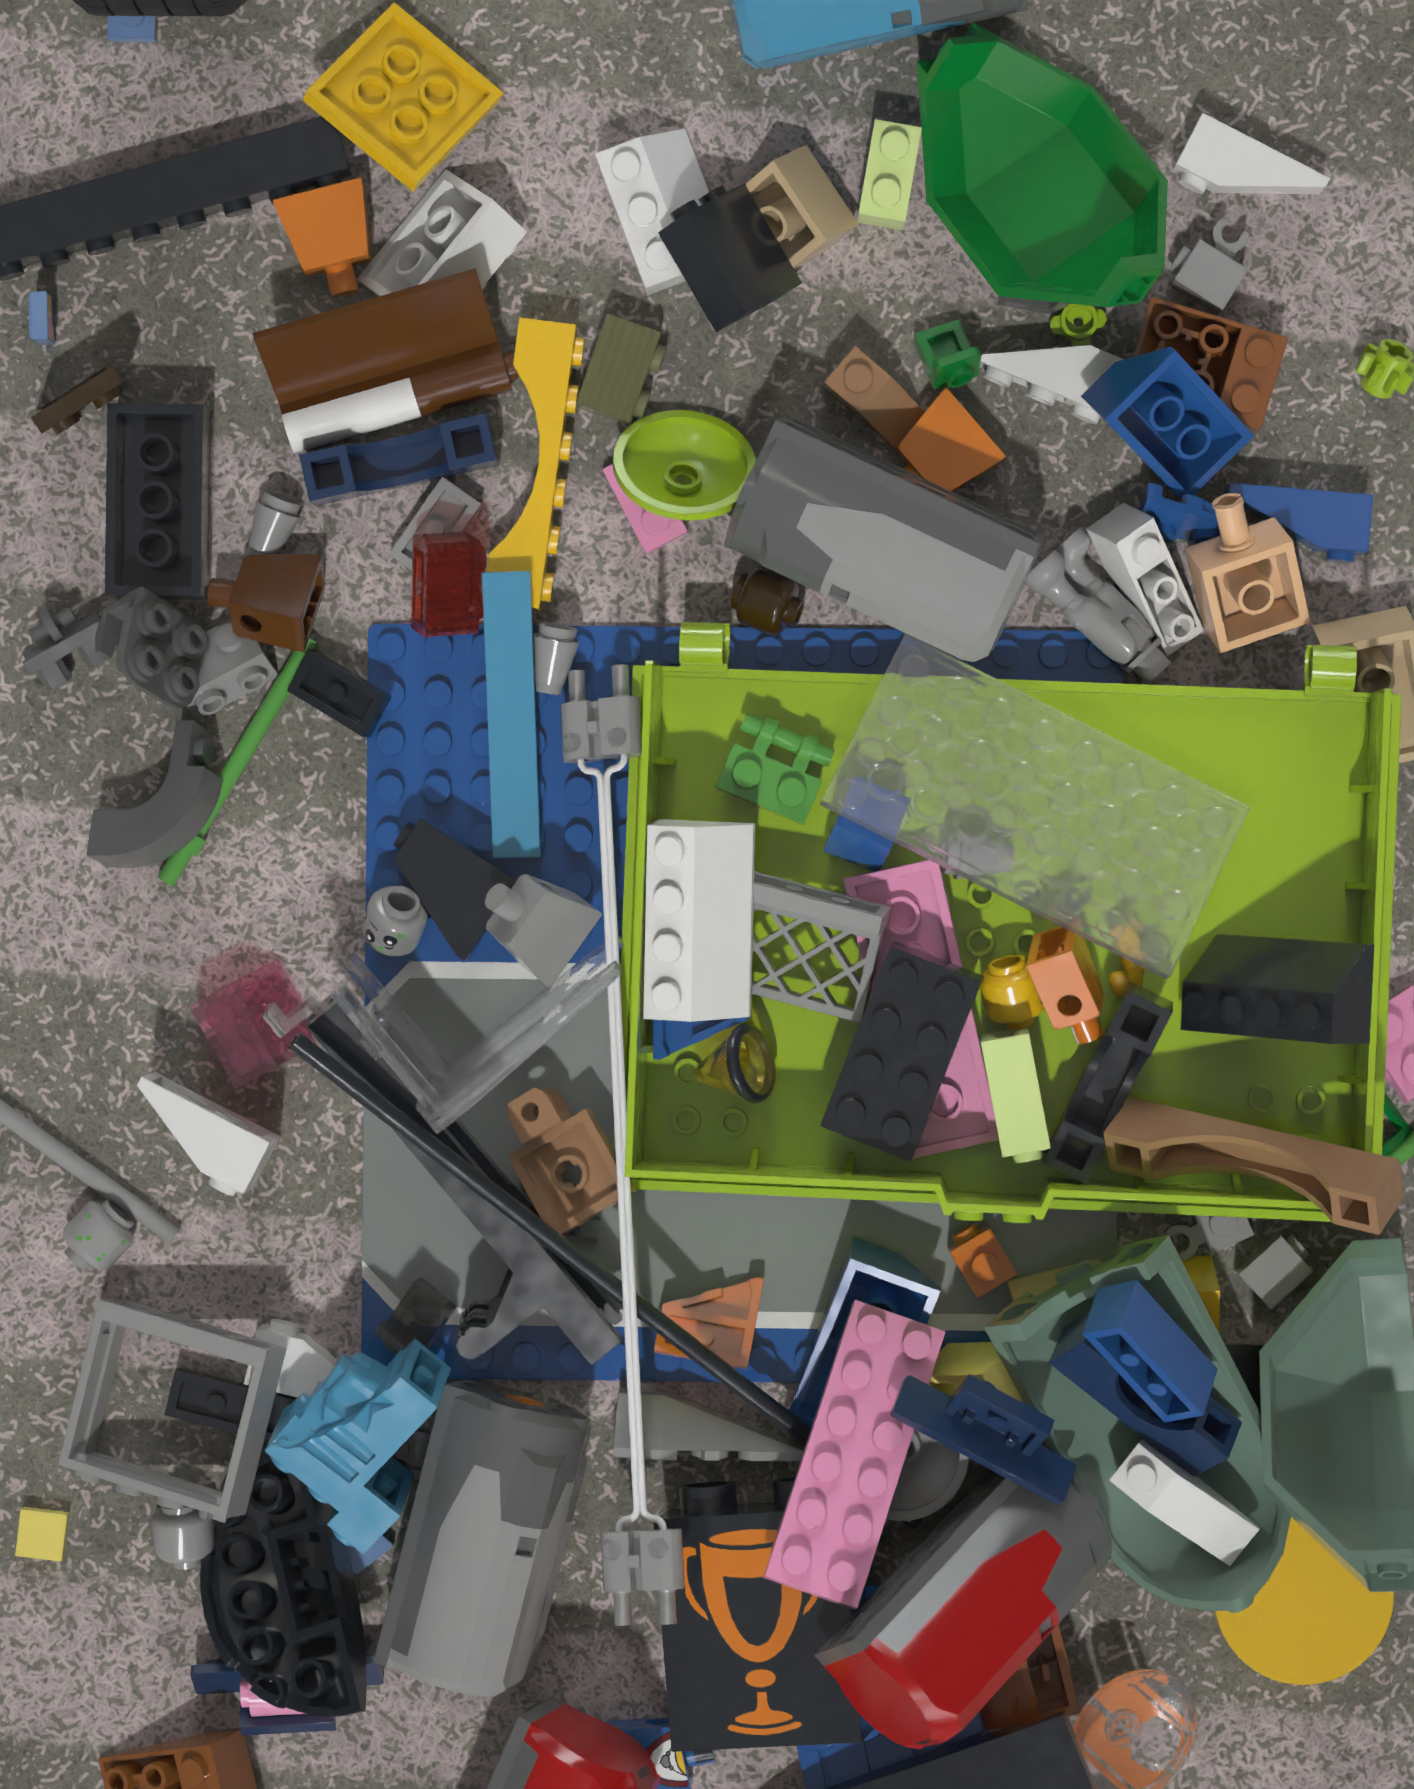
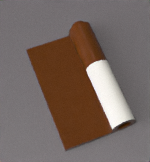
(385, 361)

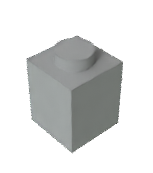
(1275, 1268)

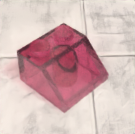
(236, 1024)

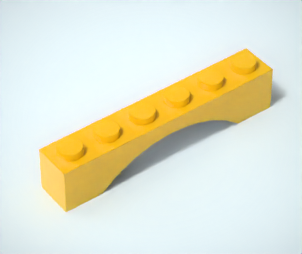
(545, 364)

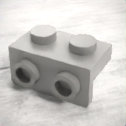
(229, 670)

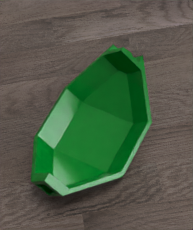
(1038, 176)

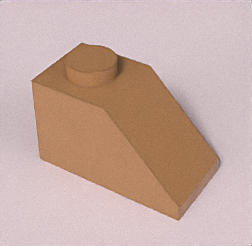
(873, 397)

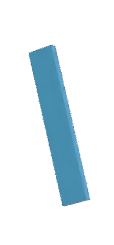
(511, 714)

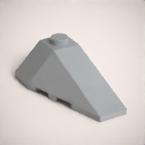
(681, 1424)

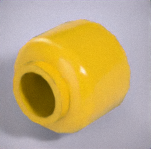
(1010, 993)

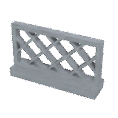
(827, 911)

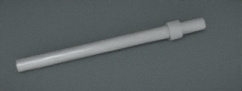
(87, 1173)

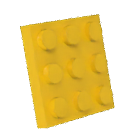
(403, 96)

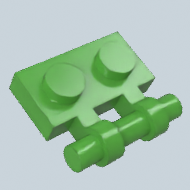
(769, 782)

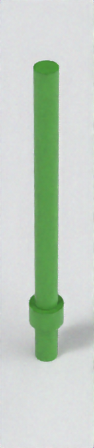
(239, 759)

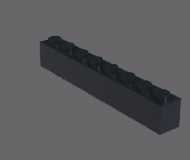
(169, 194)

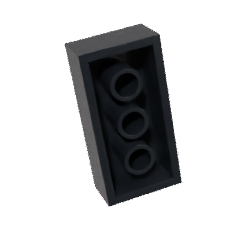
(157, 500)
(901, 1051)

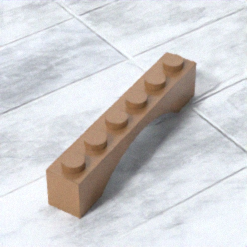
(1344, 1182)

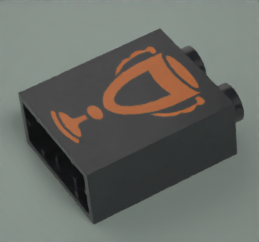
(745, 1644)

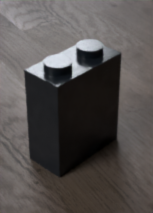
(728, 255)

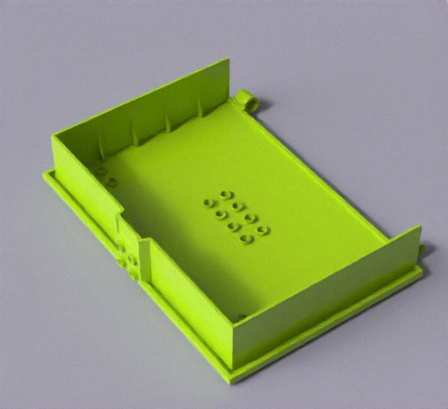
(1303, 867)

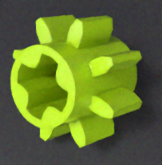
(1386, 368)

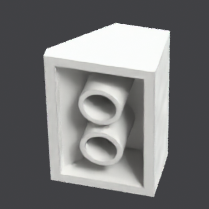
(646, 184)
(443, 236)

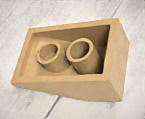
(1383, 659)

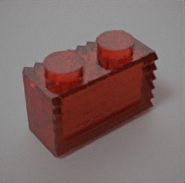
(446, 583)

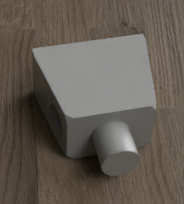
(539, 924)

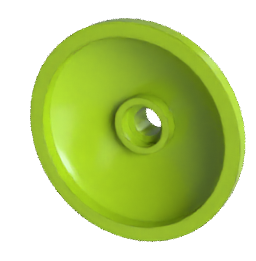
(683, 464)

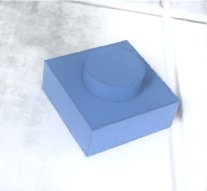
(132, 28)

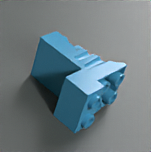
(350, 1429)

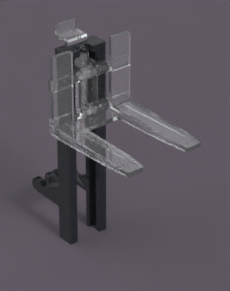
(436, 1101)

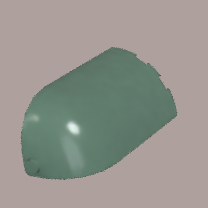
(1100, 1442)

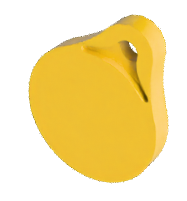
(1308, 1617)

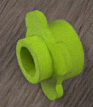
(1079, 335)

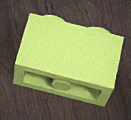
(889, 174)

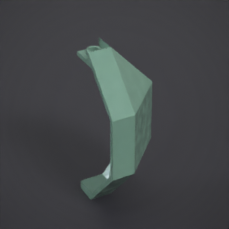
(1344, 1414)

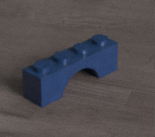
(399, 462)
(1190, 1442)

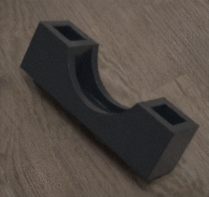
(1107, 1081)

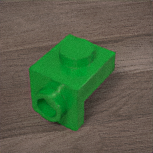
(947, 355)

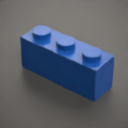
(1150, 1351)

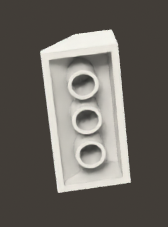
(698, 920)

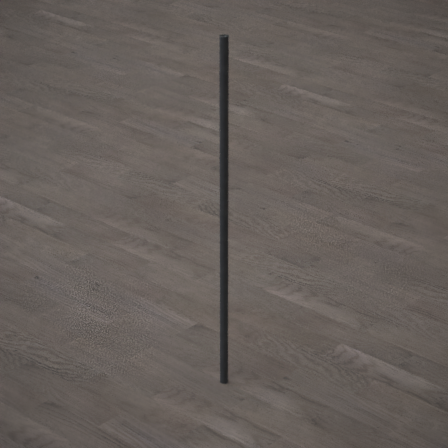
(550, 1238)

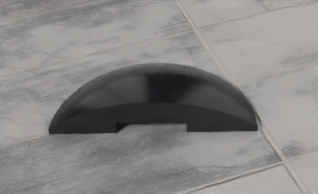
(286, 1600)

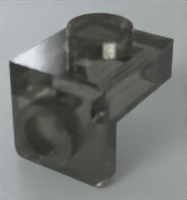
(417, 1316)

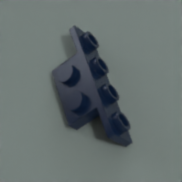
(989, 1431)
(217, 1677)

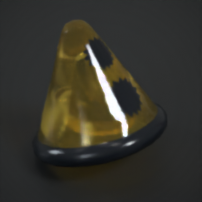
(740, 1065)

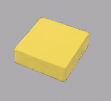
(42, 1534)

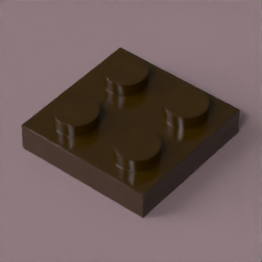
(64, 410)

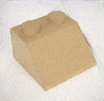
(801, 206)

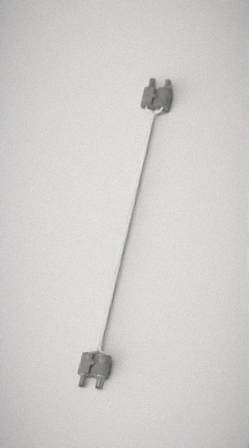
(629, 1557)

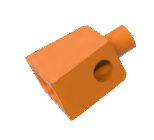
(329, 232)
(948, 445)
(1067, 982)

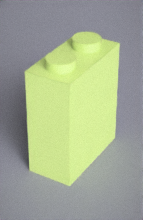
(1015, 1094)

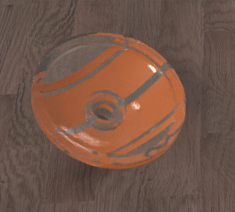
(1137, 1730)

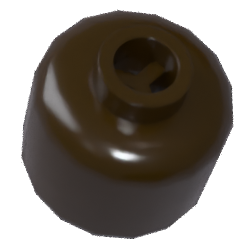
(767, 601)

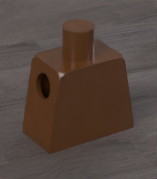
(273, 598)

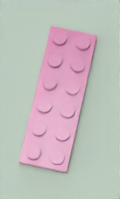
(924, 921)
(852, 1457)

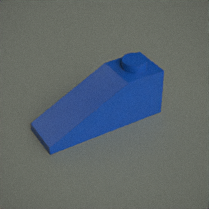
(1316, 518)

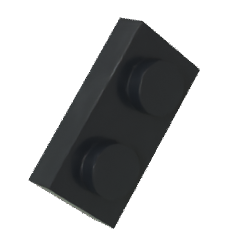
(339, 693)

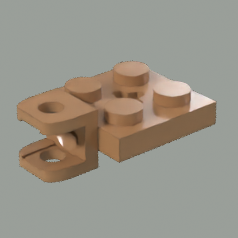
(549, 1144)

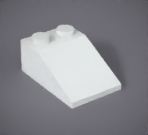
(214, 1137)

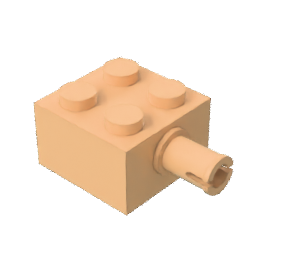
(1246, 578)

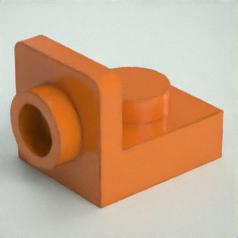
(981, 1259)

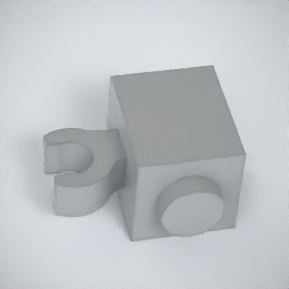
(1209, 272)

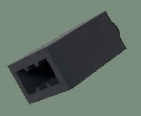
(449, 882)

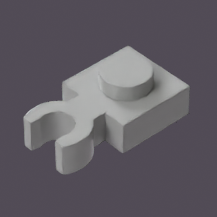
(1213, 1231)

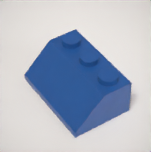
(1168, 418)

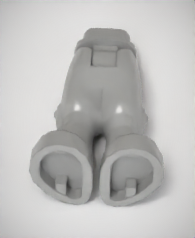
(1098, 609)

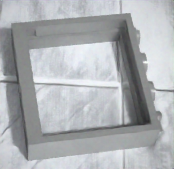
(93, 1391)

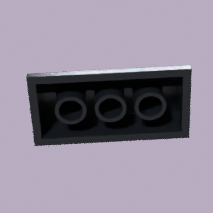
(1281, 989)

